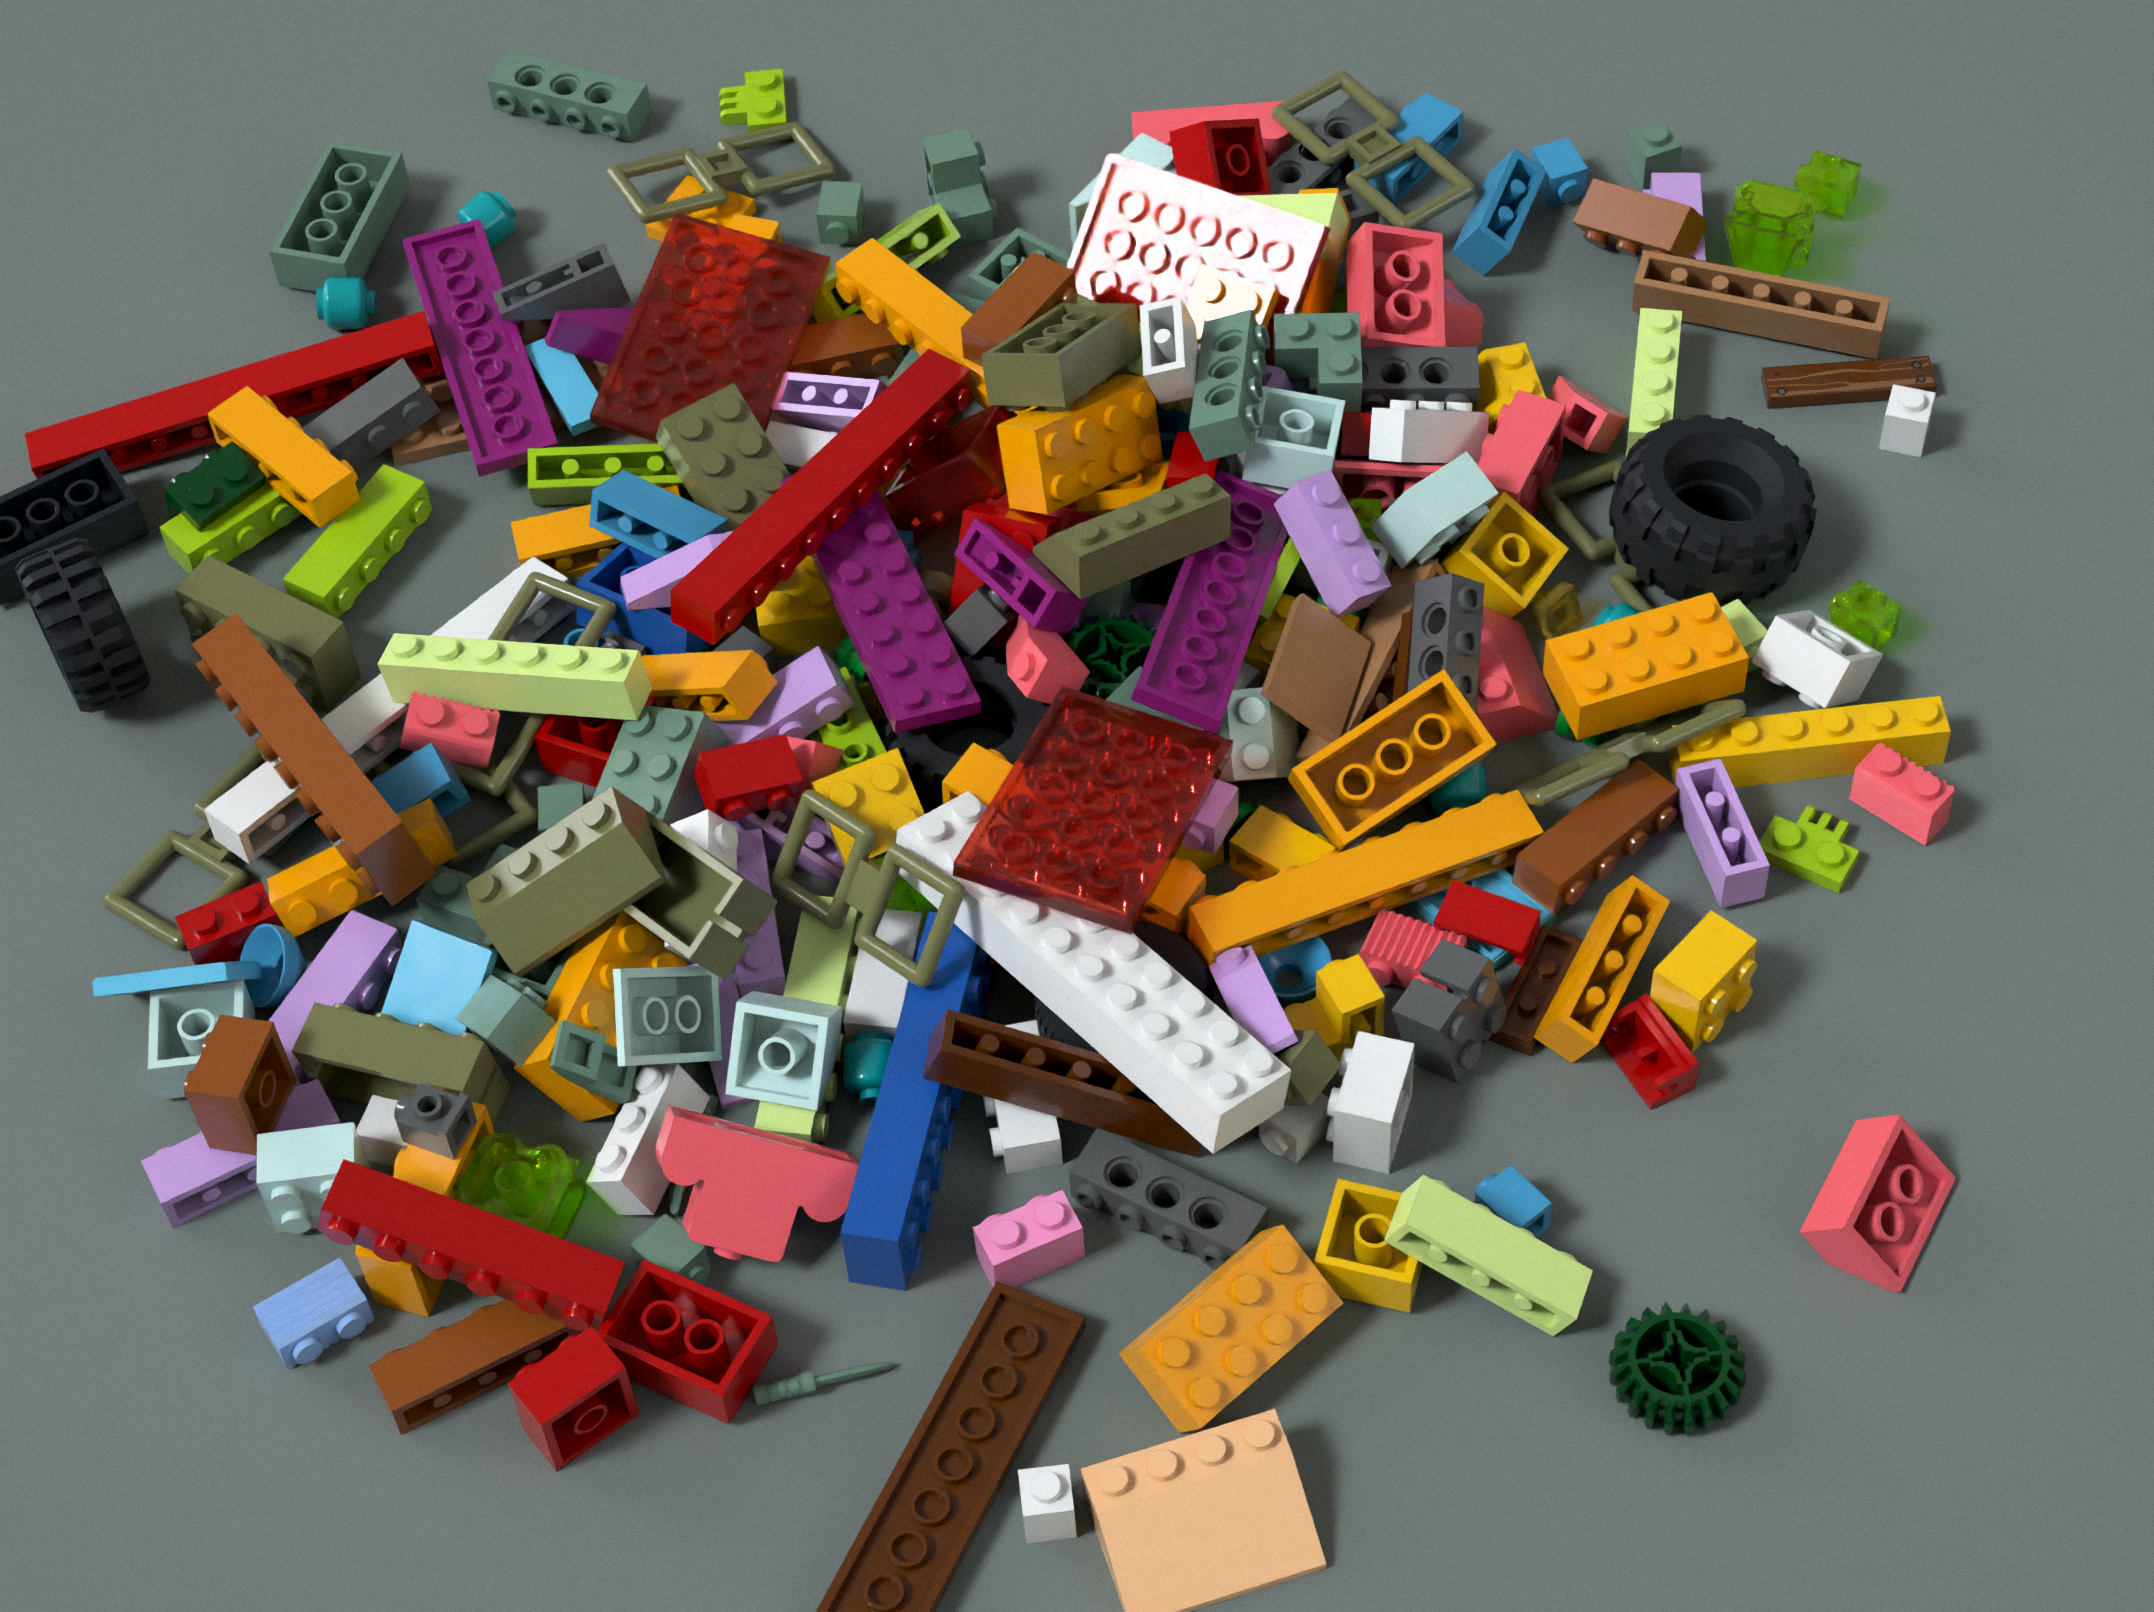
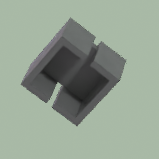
(1449, 1025)

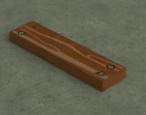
(1844, 381)

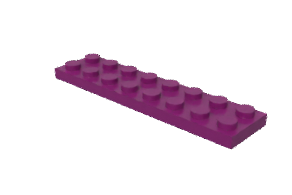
(477, 348)
(1214, 612)
(893, 622)

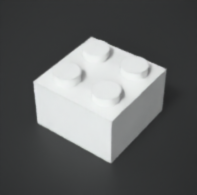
(1816, 659)
(1371, 1101)

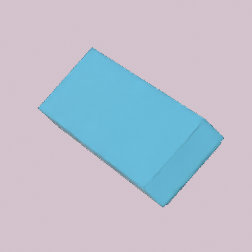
(565, 384)

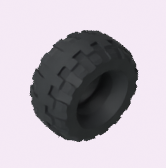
(1721, 472)

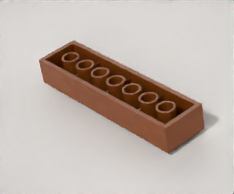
(313, 760)

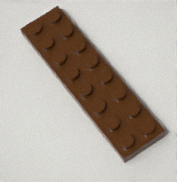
(957, 1457)

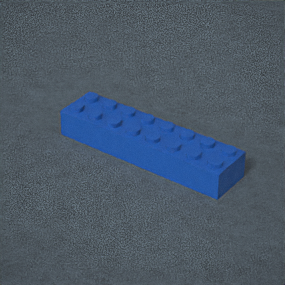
(911, 1124)

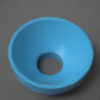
(1301, 958)
(279, 964)

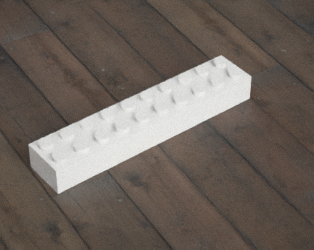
(1112, 994)

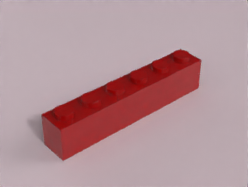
(469, 1246)

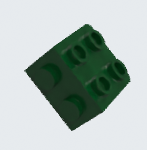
(213, 486)

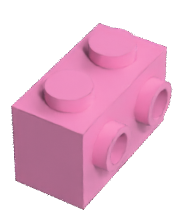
(1029, 1240)

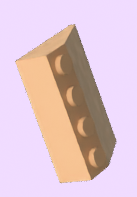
(1203, 1517)

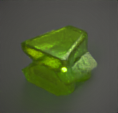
(1770, 227)
(524, 1183)

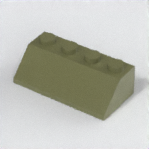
(1138, 536)
(567, 881)

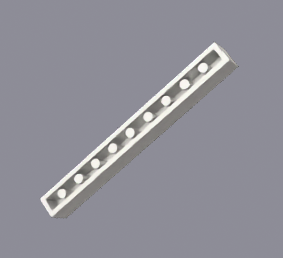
(368, 723)

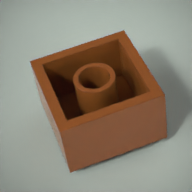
(239, 1083)

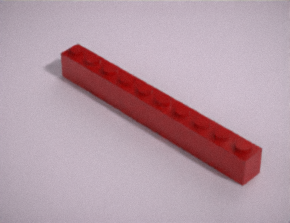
(294, 381)
(819, 497)

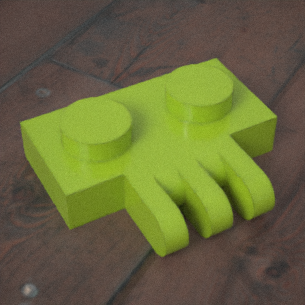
(757, 103)
(1811, 849)

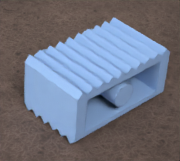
(314, 1314)

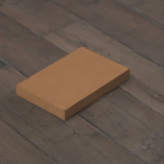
(1316, 668)

